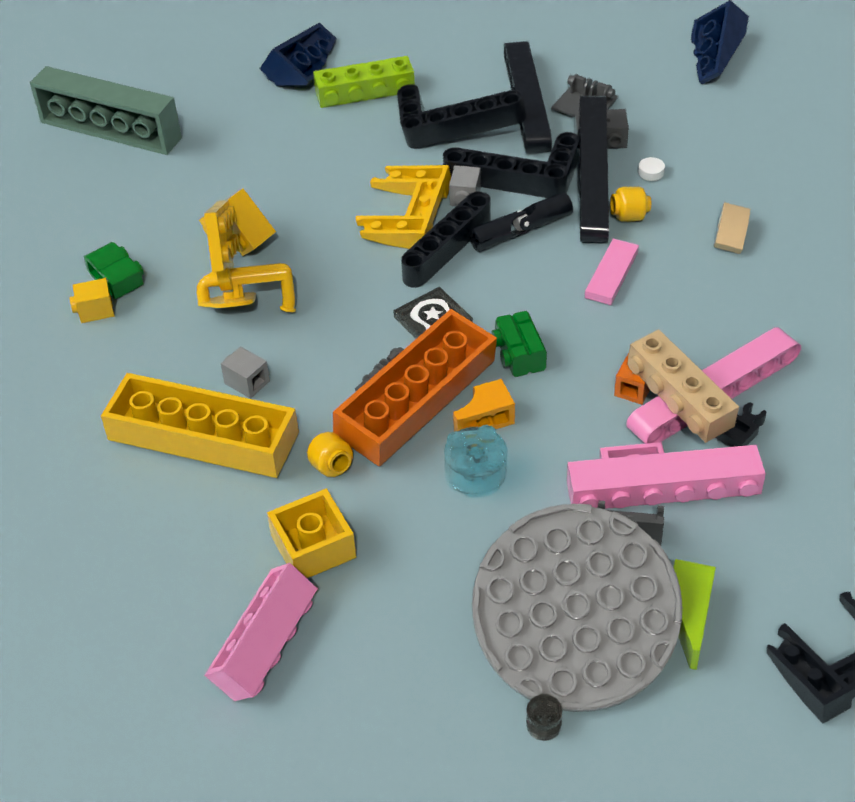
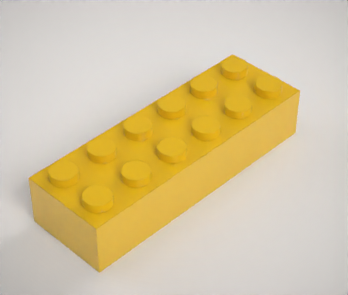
(201, 424)

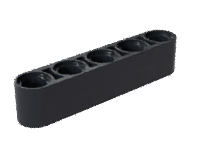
(444, 239)

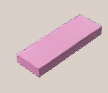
(611, 271)

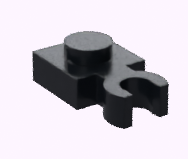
(745, 428)

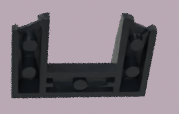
(821, 687)

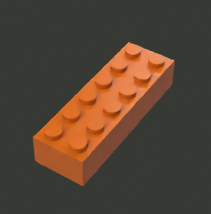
(414, 387)

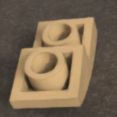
(732, 228)

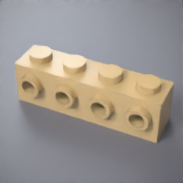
(682, 386)

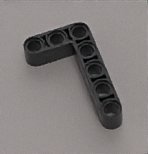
(456, 120)
(522, 174)

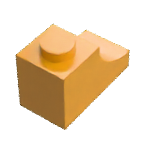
(490, 406)

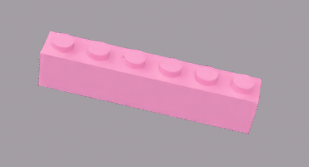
(667, 477)

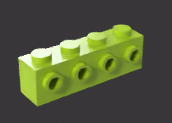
(362, 81)

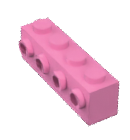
(261, 633)

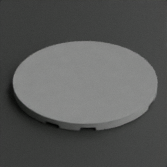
(577, 607)

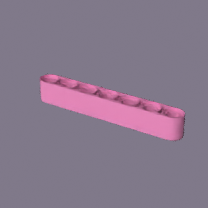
(732, 374)

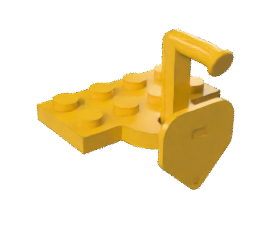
(222, 249)

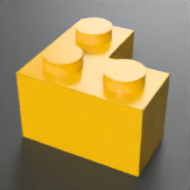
(250, 222)

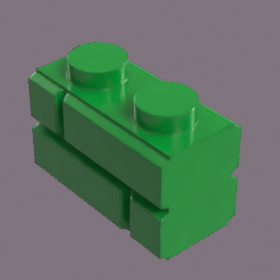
(520, 344)

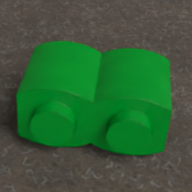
(116, 266)

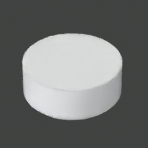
(651, 169)

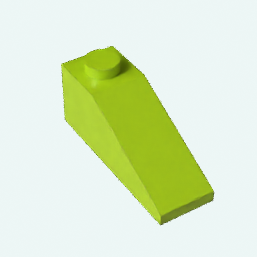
(696, 588)

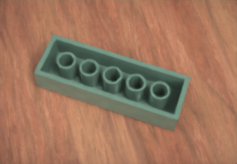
(106, 110)

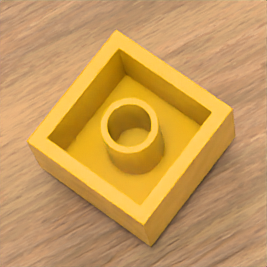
(312, 534)

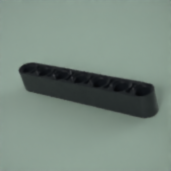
(523, 77)
(593, 169)

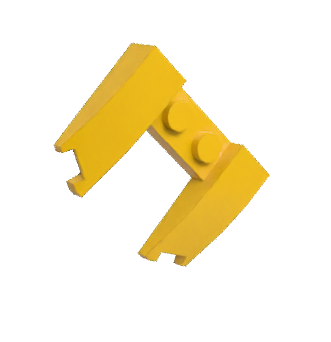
(427, 187)

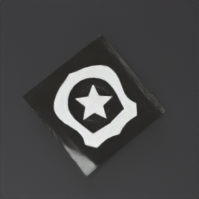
(426, 310)

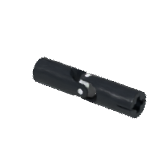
(535, 215)

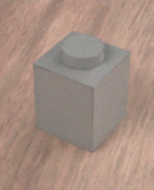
(463, 182)
(245, 372)

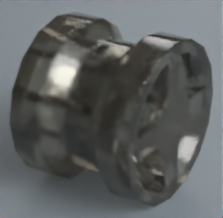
(544, 708)

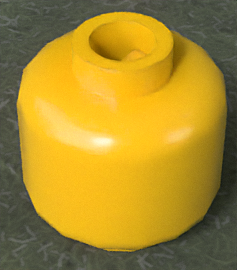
(630, 204)
(330, 454)

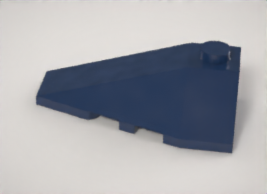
(717, 38)
(298, 57)

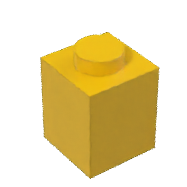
(92, 300)

